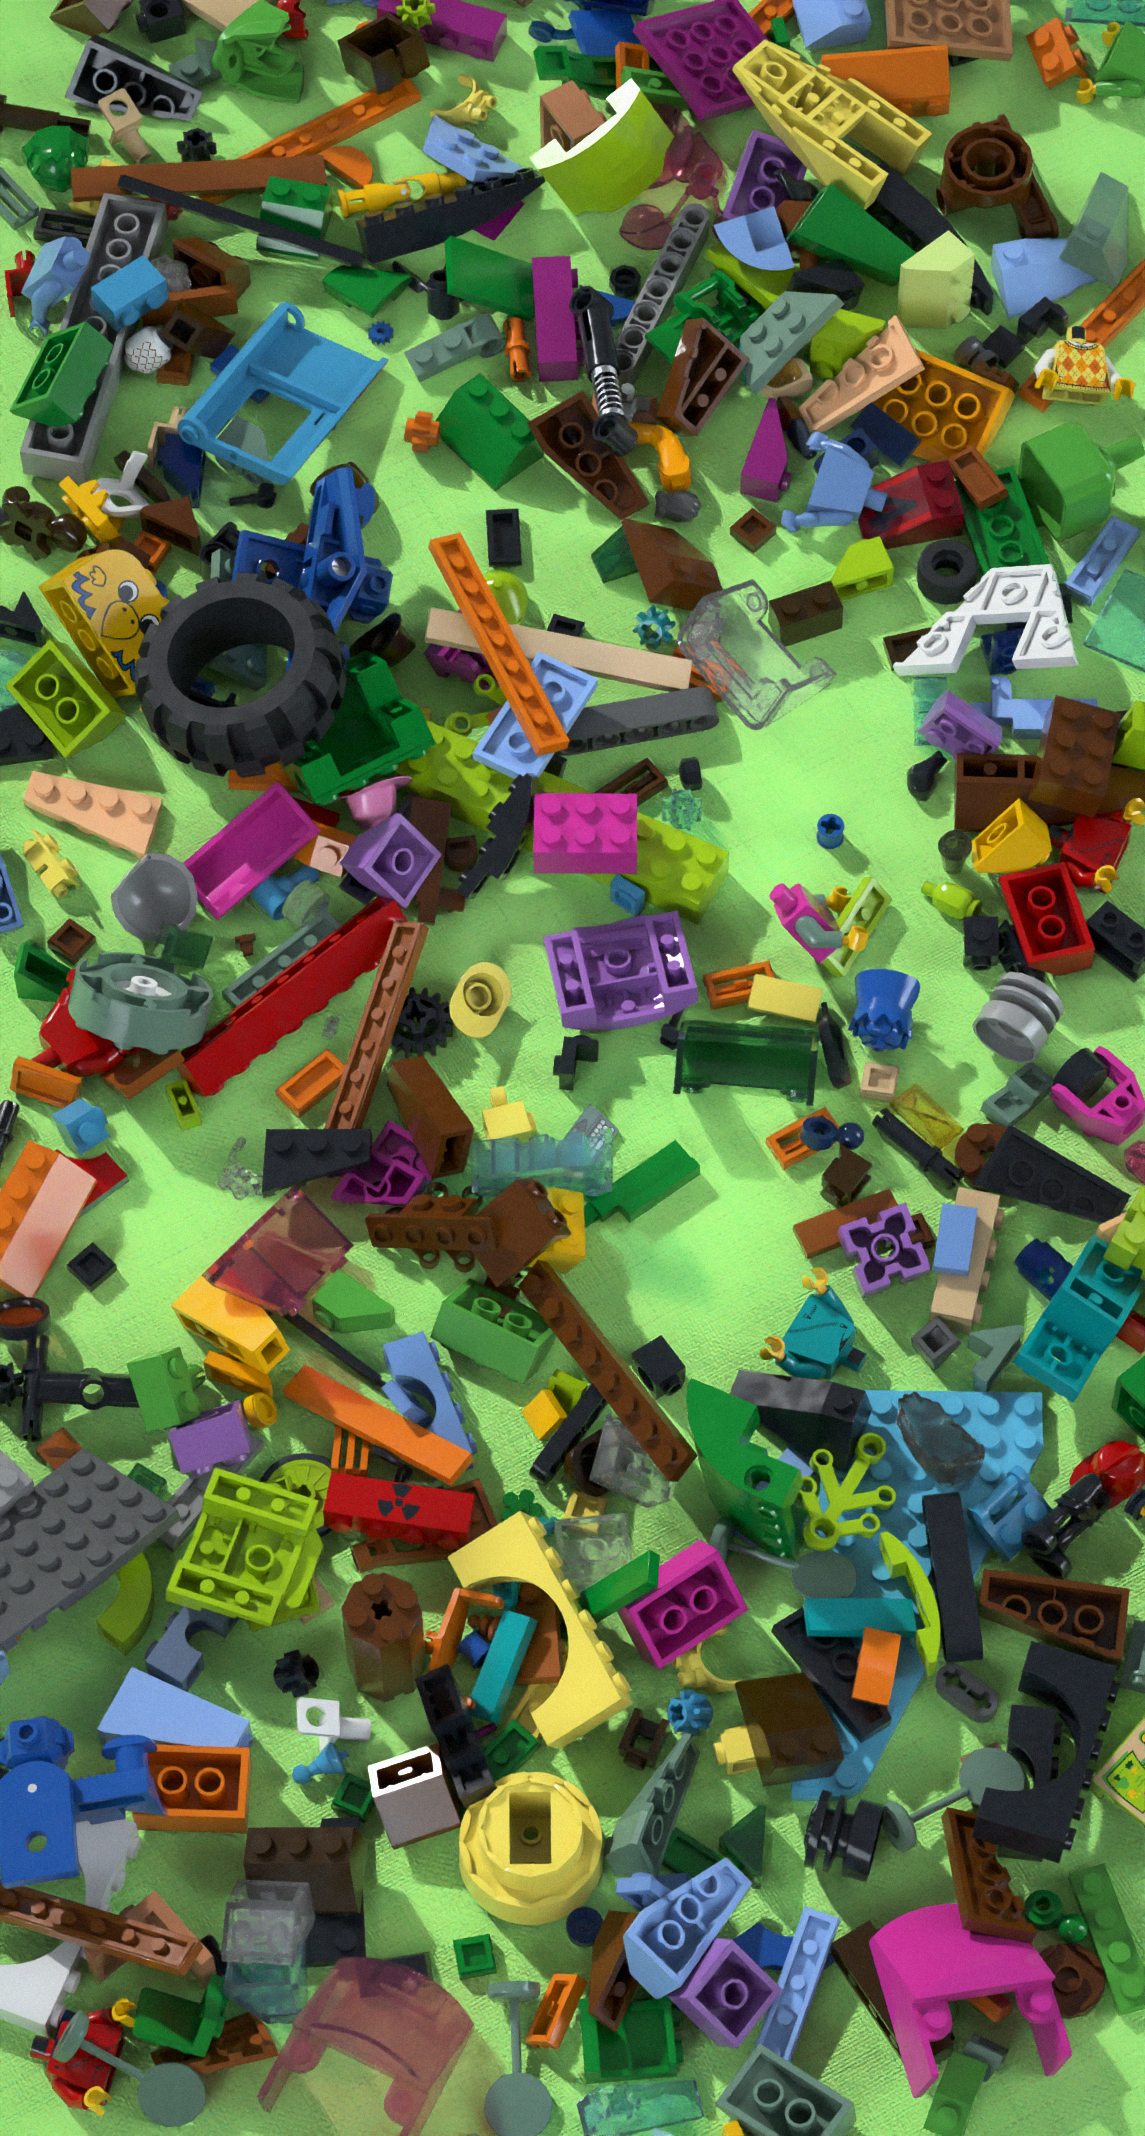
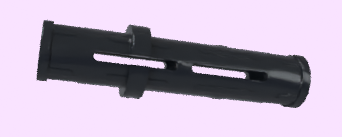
(929, 1157)
(31, 1409)

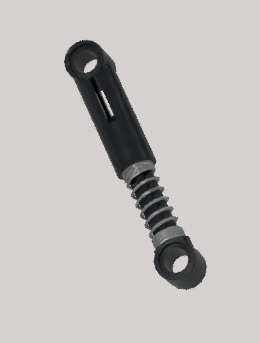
(603, 370)

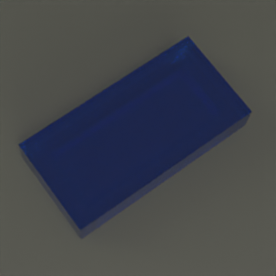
(886, 434)

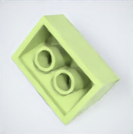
(936, 284)

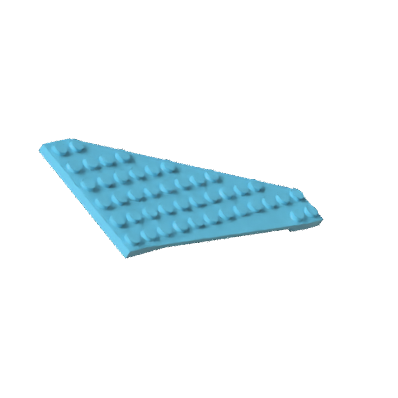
(1012, 1435)

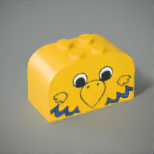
(107, 611)

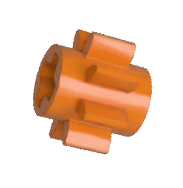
(422, 432)

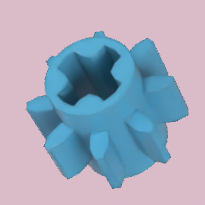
(690, 1712)

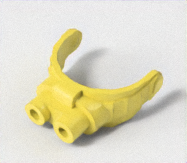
(472, 109)
(695, 1673)

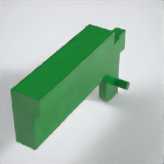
(644, 1185)

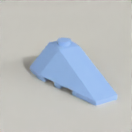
(1030, 271)
(680, 1926)

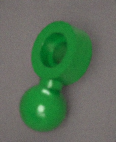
(1070, 1927)

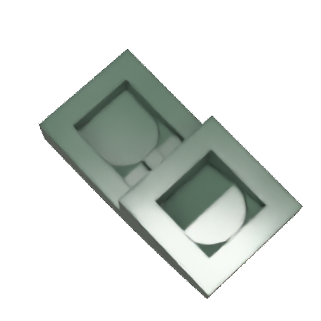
(1019, 1096)

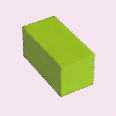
(183, 1105)

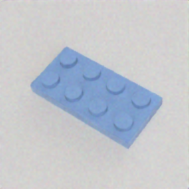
(505, 743)

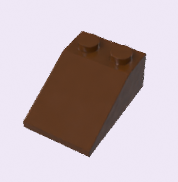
(670, 566)

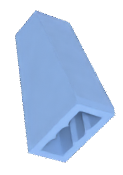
(170, 1716)

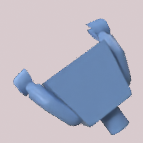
(54, 277)
(839, 488)

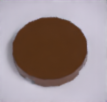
(1078, 1978)

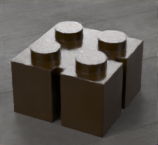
(383, 53)

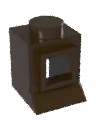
(845, 1178)
(648, 1729)

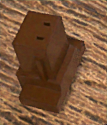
(246, 943)

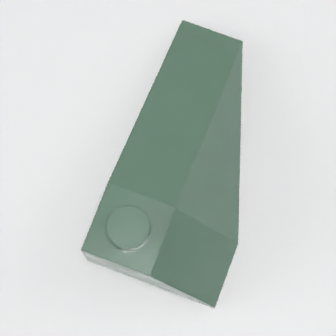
(1101, 232)
(648, 1822)

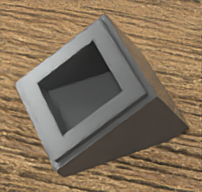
(935, 1343)

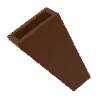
(431, 1116)

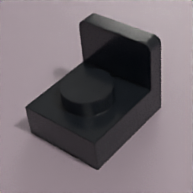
(1039, 318)

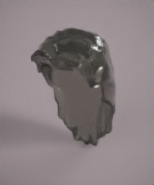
(938, 1443)

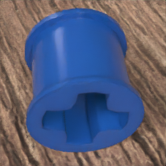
(833, 840)
(474, 1649)

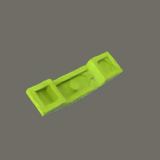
(901, 1562)

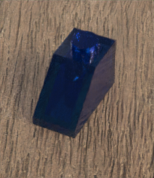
(183, 467)

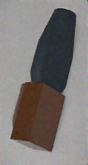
(794, 425)

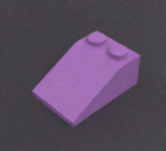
(754, 181)

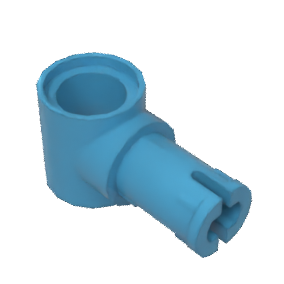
(273, 892)

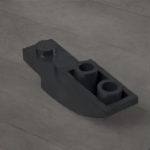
(511, 825)

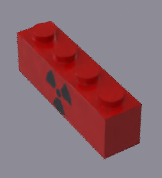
(398, 1511)

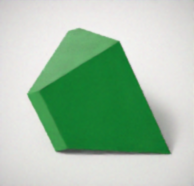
(39, 974)

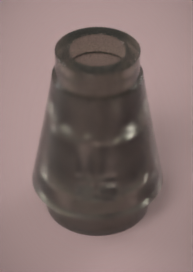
(954, 851)

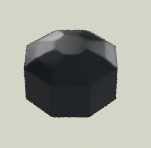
(625, 281)
(690, 774)

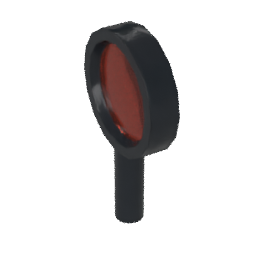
(23, 1318)

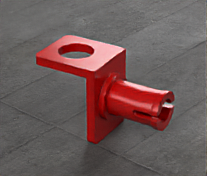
(17, 277)

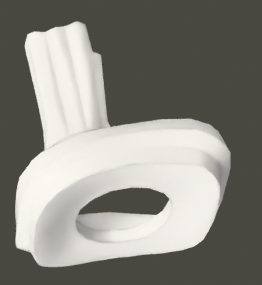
(125, 488)

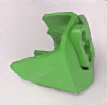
(253, 59)

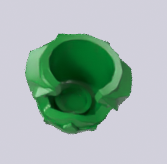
(53, 154)

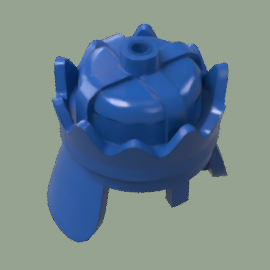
(884, 1008)

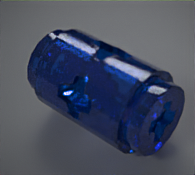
(1035, 1263)

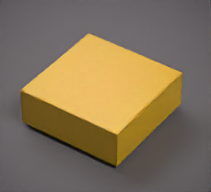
(544, 1414)

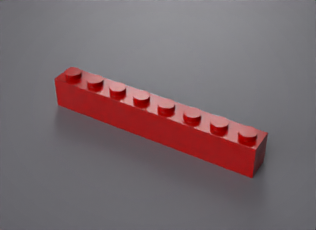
(290, 998)

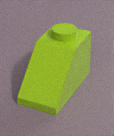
(863, 569)

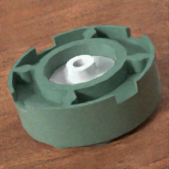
(139, 1002)

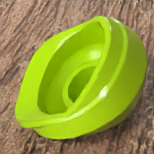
(509, 594)

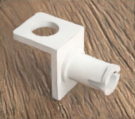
(330, 1723)

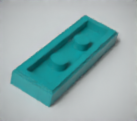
(851, 1615)
(502, 1665)

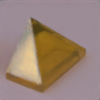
(926, 1116)

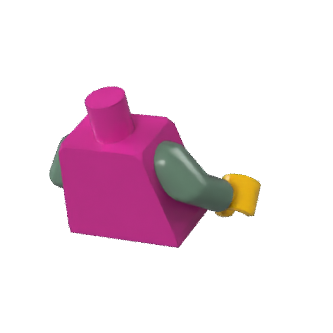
(813, 923)

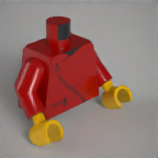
(1097, 845)
(86, 2079)

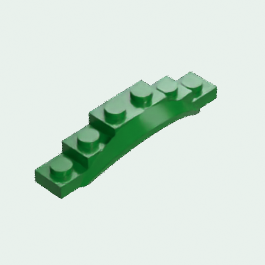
(588, 72)

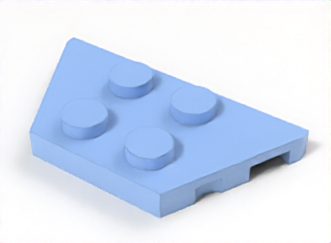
(464, 153)

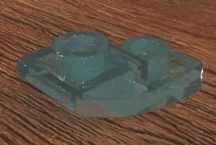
(925, 693)

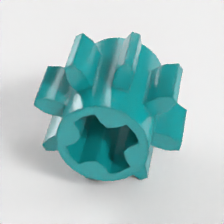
(661, 620)

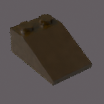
(789, 1729)

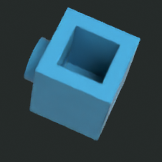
(81, 1125)

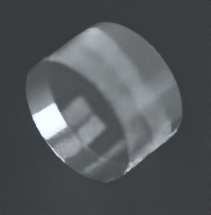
(305, 903)

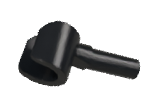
(264, 498)
(670, 1033)

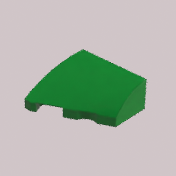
(365, 287)

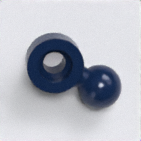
(821, 1134)

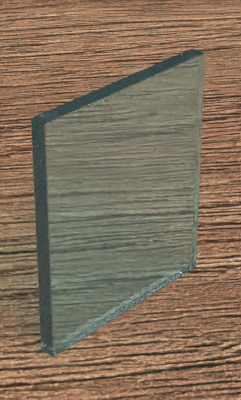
(1121, 623)

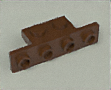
(434, 1224)

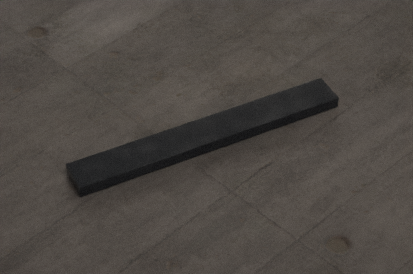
(241, 221)

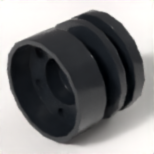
(843, 1835)

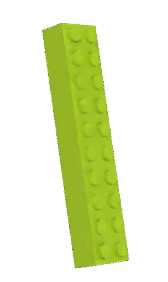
(671, 865)

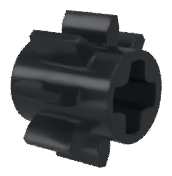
(196, 146)
(9, 1391)
(296, 1673)

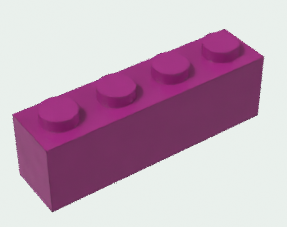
(459, 27)
(554, 321)

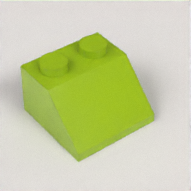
(840, 340)

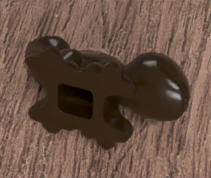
(35, 522)

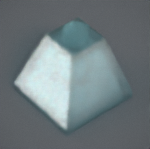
(269, 1990)

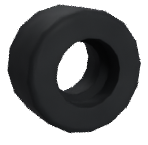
(950, 555)

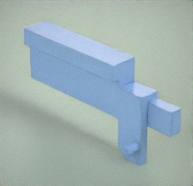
(1023, 714)

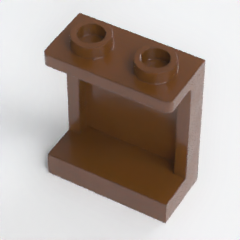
(524, 1228)

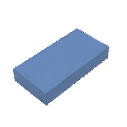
(955, 1239)
(407, 1404)

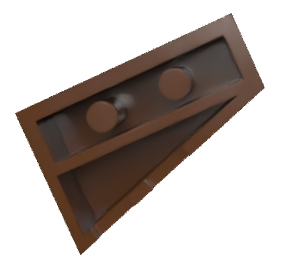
(698, 378)

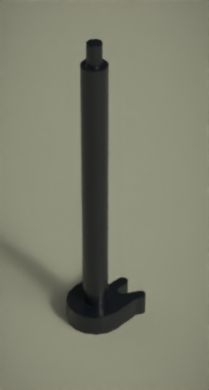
(334, 1348)

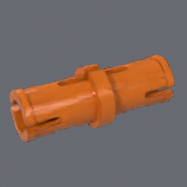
(517, 349)

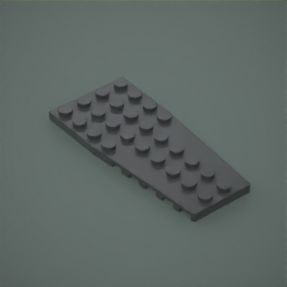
(72, 1539)

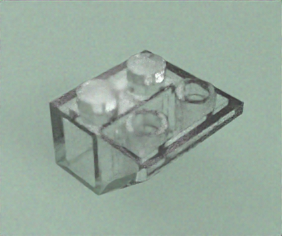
(627, 1468)
(266, 1922)

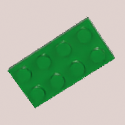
(1004, 531)

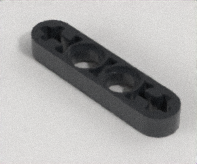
(568, 1435)

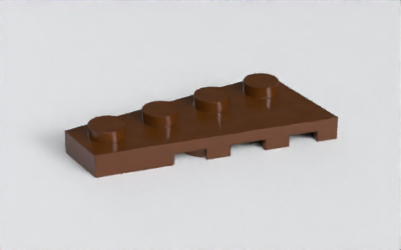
(982, 1883)

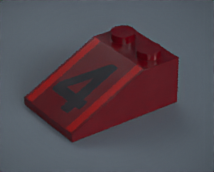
(918, 507)

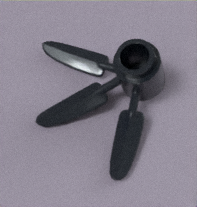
(439, 303)

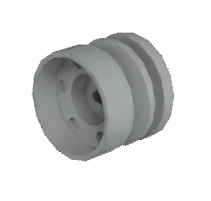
(1018, 1017)

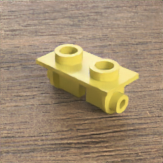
(60, 871)

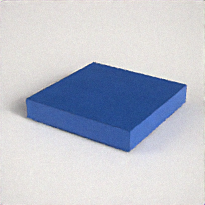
(601, 30)

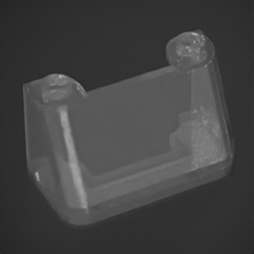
(746, 659)

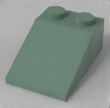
(782, 2100)

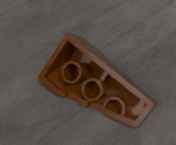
(568, 440)

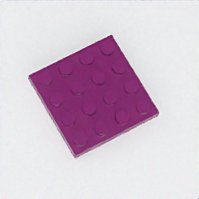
(699, 52)

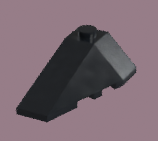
(154, 91)
(808, 1413)

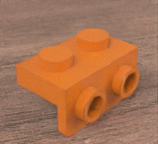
(1057, 52)

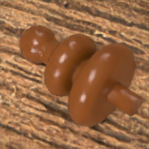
(486, 1626)

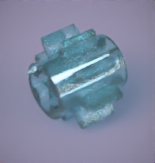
(681, 809)

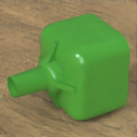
(1072, 478)

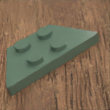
(783, 332)

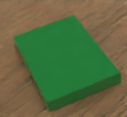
(489, 278)

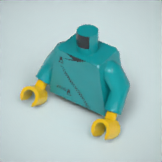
(818, 1336)

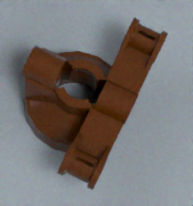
(990, 168)

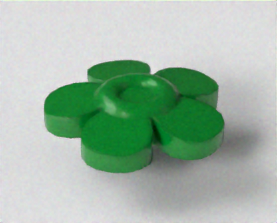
(524, 1504)

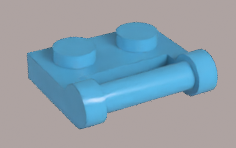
(1006, 1531)

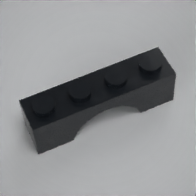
(1031, 1740)

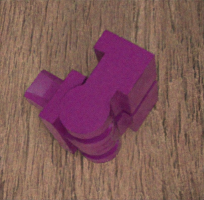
(464, 663)

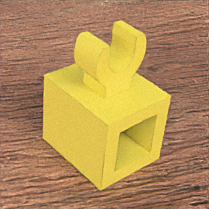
(507, 1119)

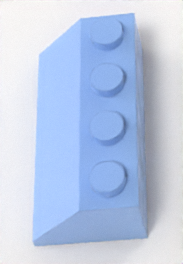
(832, 22)

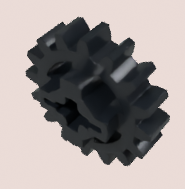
(433, 1024)

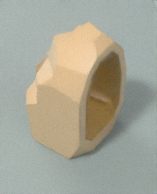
(790, 381)

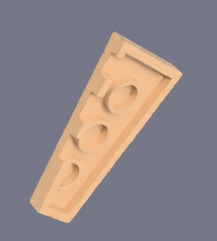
(874, 372)
(110, 813)

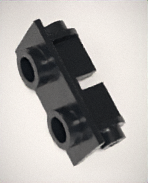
(1011, 953)

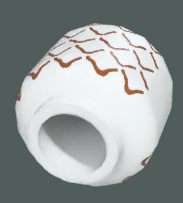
(147, 350)

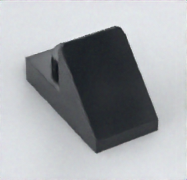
(22, 623)

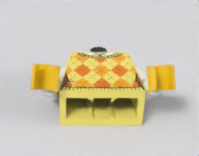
(1080, 372)

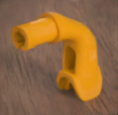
(673, 464)

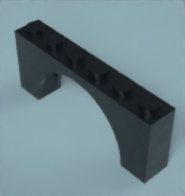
(1041, 1817)

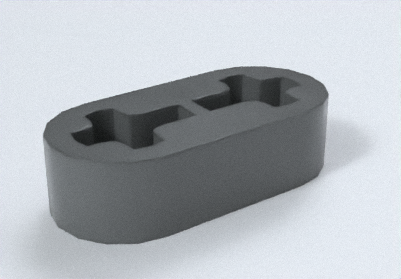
(971, 1686)

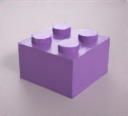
(725, 1993)

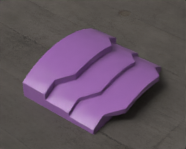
(621, 972)

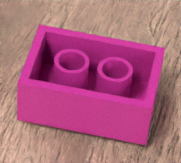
(585, 833)
(685, 1608)

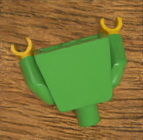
(1122, 67)

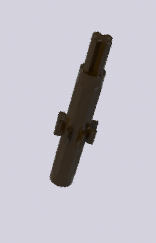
(35, 118)

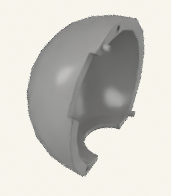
(154, 892)

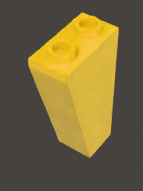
(231, 1325)

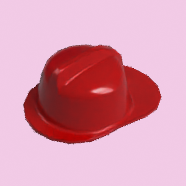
(1118, 1467)

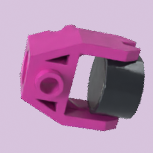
(1115, 1115)

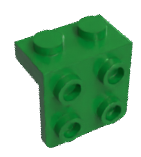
(180, 2021)

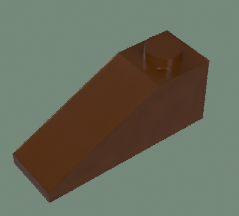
(610, 1976)

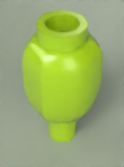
(953, 899)

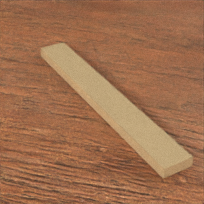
(586, 655)

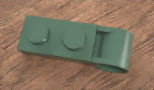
(456, 345)

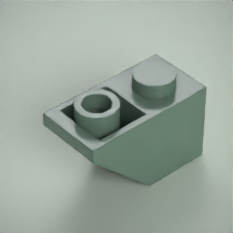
(248, 439)

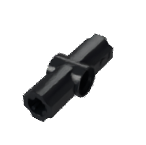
(68, 1388)

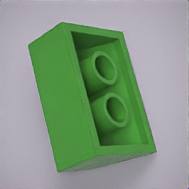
(506, 1344)

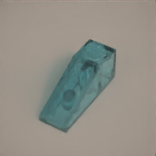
(638, 2107)

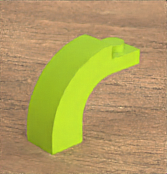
(133, 1608)

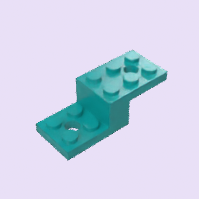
(1080, 1321)

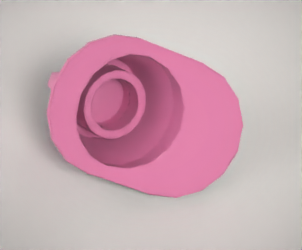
(376, 801)

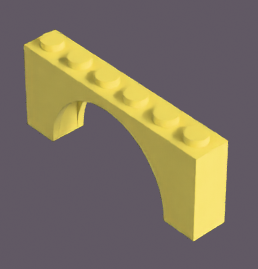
(589, 1685)

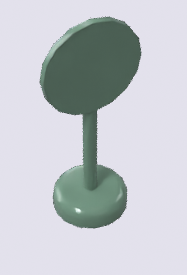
(813, 1575)
(979, 1770)
(166, 2093)
(517, 2101)

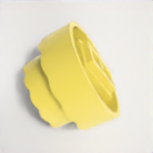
(538, 1877)

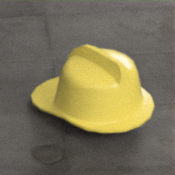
(480, 999)

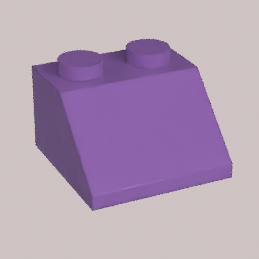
(212, 1438)

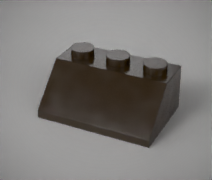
(323, 1856)

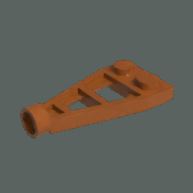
(387, 1554)

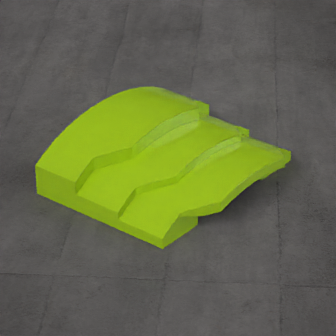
(612, 161)
(248, 1551)

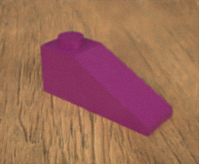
(767, 461)

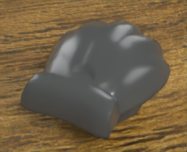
(677, 505)

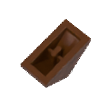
(174, 523)

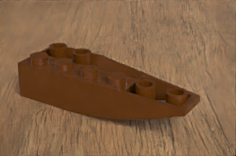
(993, 782)

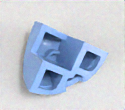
(756, 240)

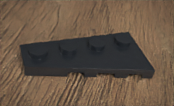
(1043, 1177)
(336, 1934)

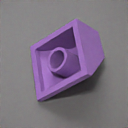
(391, 859)

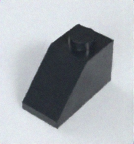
(829, 278)

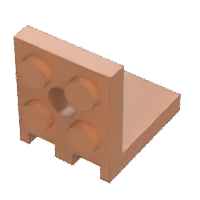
(155, 1912)

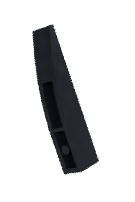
(438, 217)
(918, 224)

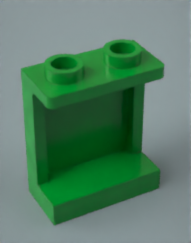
(640, 2047)

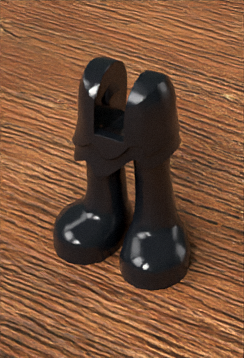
(1085, 1505)

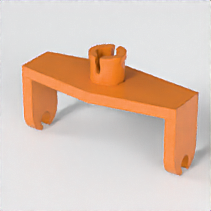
(445, 1642)

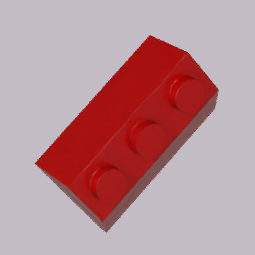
(1048, 919)

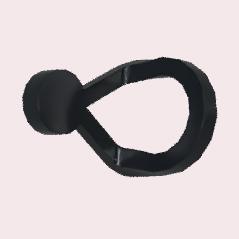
(400, 1476)

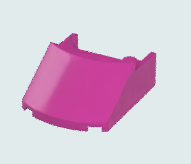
(932, 1960)

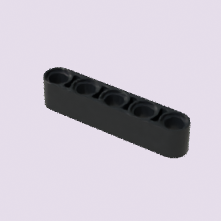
(952, 1577)

